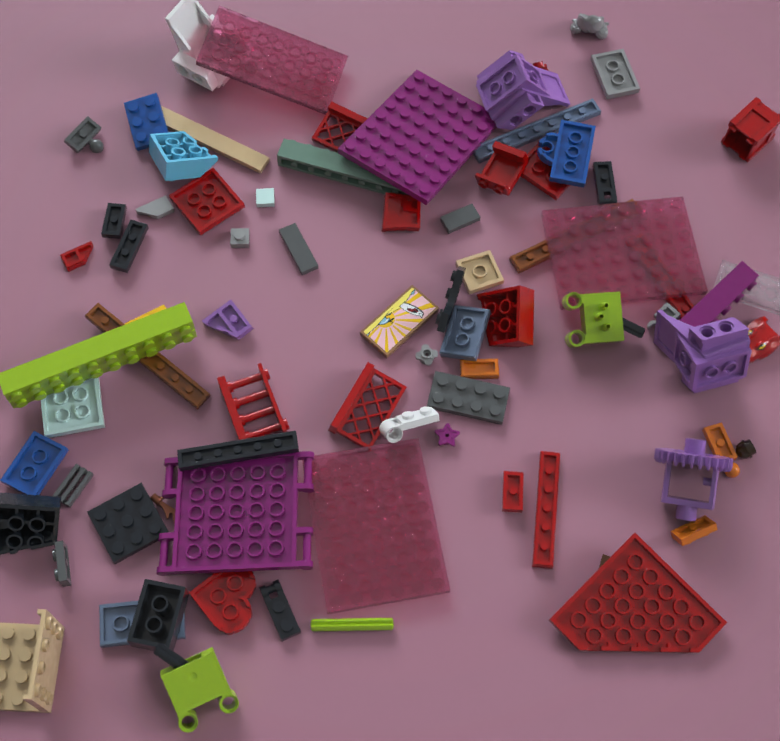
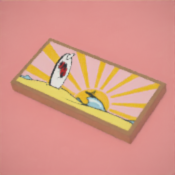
(399, 321)

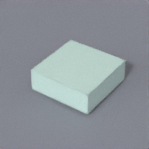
(265, 197)

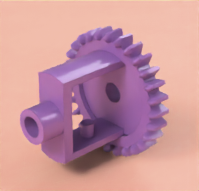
(692, 454)

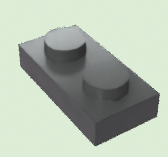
(62, 572)

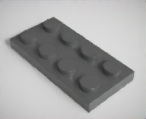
(468, 397)

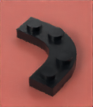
(452, 293)

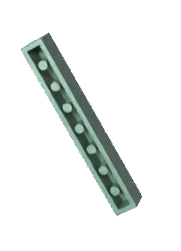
(330, 166)

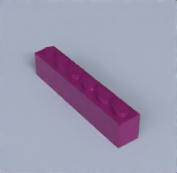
(722, 296)

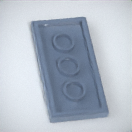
(117, 621)

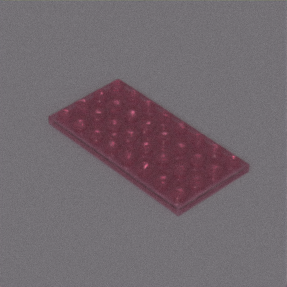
(272, 60)

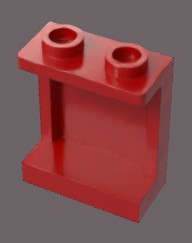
(503, 169)

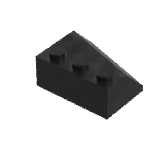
(28, 521)

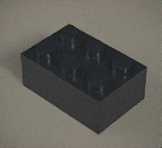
(158, 615)

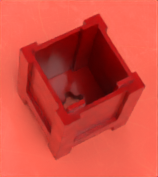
(751, 129)

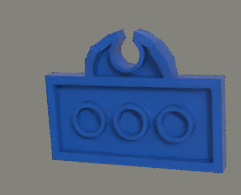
(568, 152)

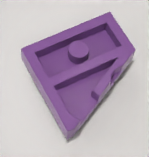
(229, 321)

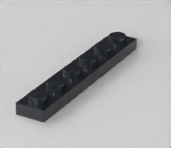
(237, 450)

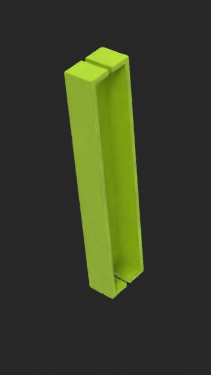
(97, 355)

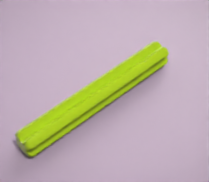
(352, 624)

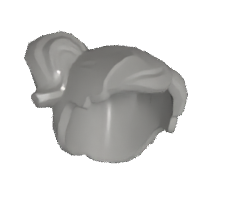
(591, 25)

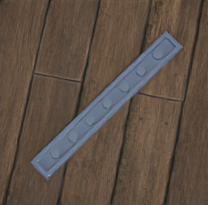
(538, 129)

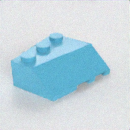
(179, 156)

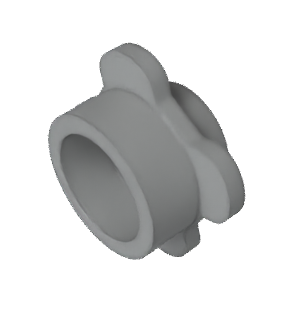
(427, 360)

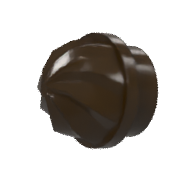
(745, 449)

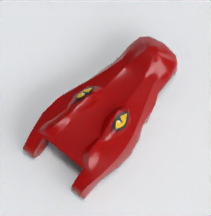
(762, 339)

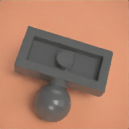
(84, 135)

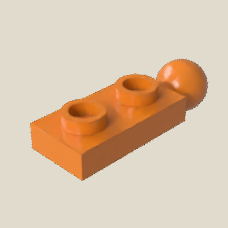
(721, 445)

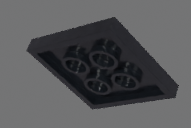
(127, 523)

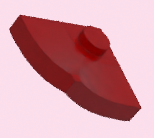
(400, 213)

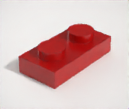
(512, 491)

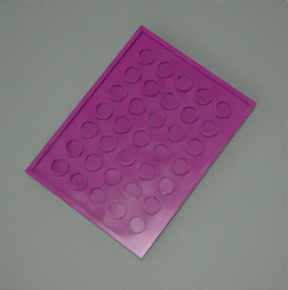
(419, 137)

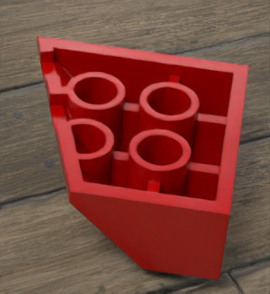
(511, 316)

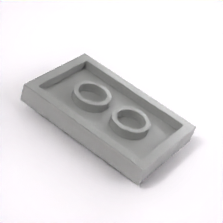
(615, 74)

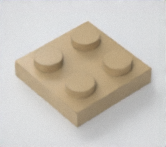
(480, 272)

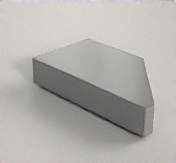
(157, 208)

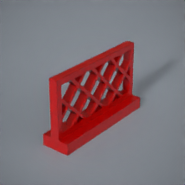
(346, 117)
(355, 395)

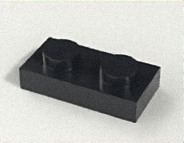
(114, 220)

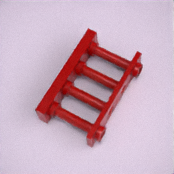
(234, 404)

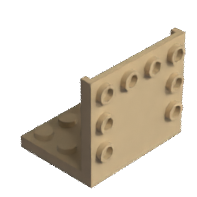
(30, 664)

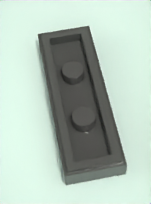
(298, 249)

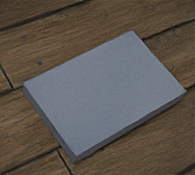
(465, 333)

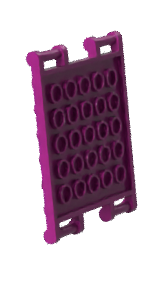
(237, 516)

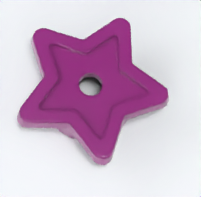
(443, 440)

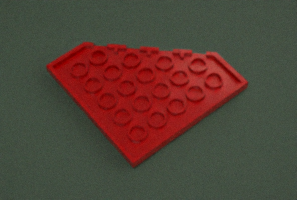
(637, 607)

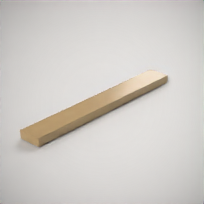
(216, 141)

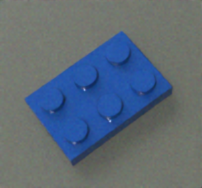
(145, 118)
(34, 464)

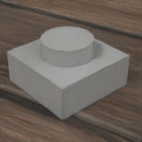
(240, 238)

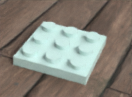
(73, 410)

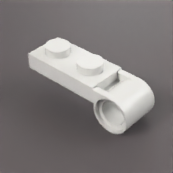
(407, 421)

